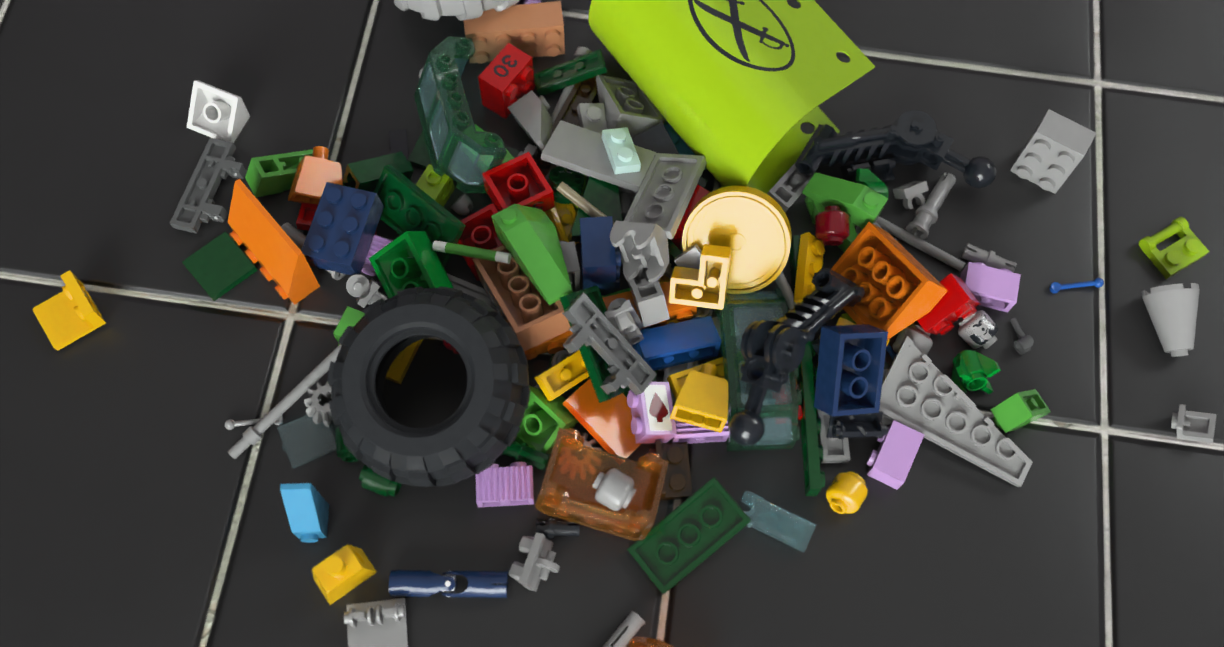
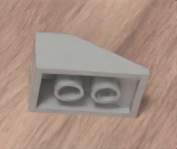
(626, 105)

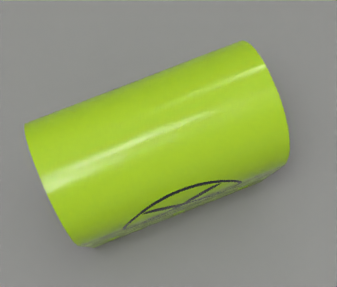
(733, 75)

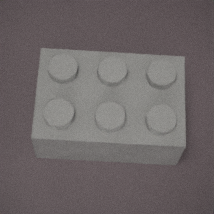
(1053, 151)

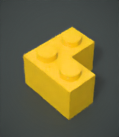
(706, 285)

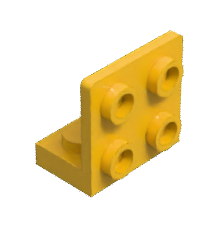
(69, 313)

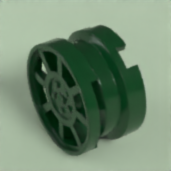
(573, 180)

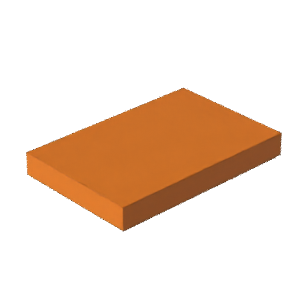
(605, 421)

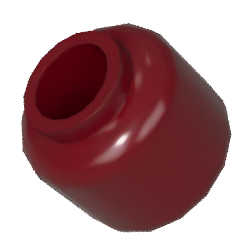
(832, 226)

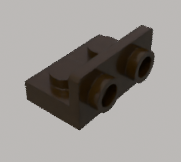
(678, 478)

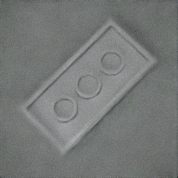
(586, 154)

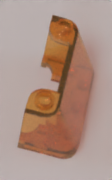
(570, 495)

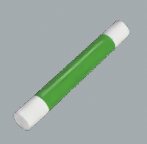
(473, 252)

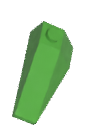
(535, 248)

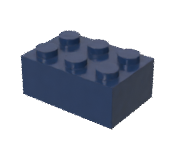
(342, 229)
(598, 256)
(850, 369)

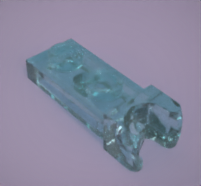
(778, 522)

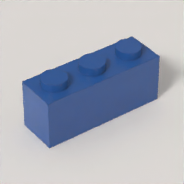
(679, 343)

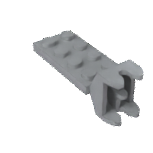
(656, 214)

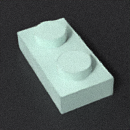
(621, 150)

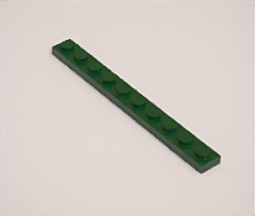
(810, 425)

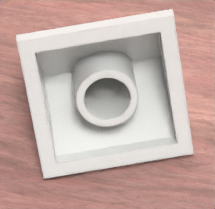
(216, 112)

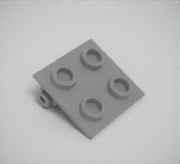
(377, 624)

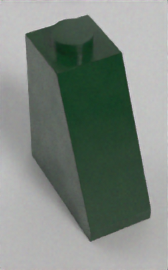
(366, 173)
(602, 196)

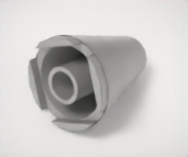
(1174, 316)

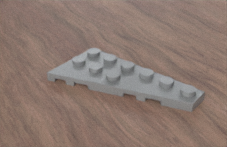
(932, 404)

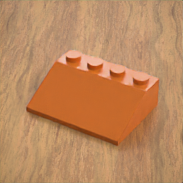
(269, 246)
(893, 281)

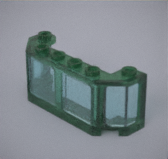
(447, 120)
(778, 409)

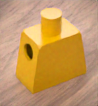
(703, 399)
(342, 572)

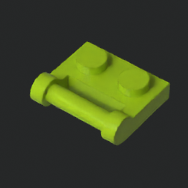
(1177, 255)

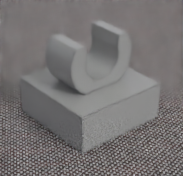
(910, 191)

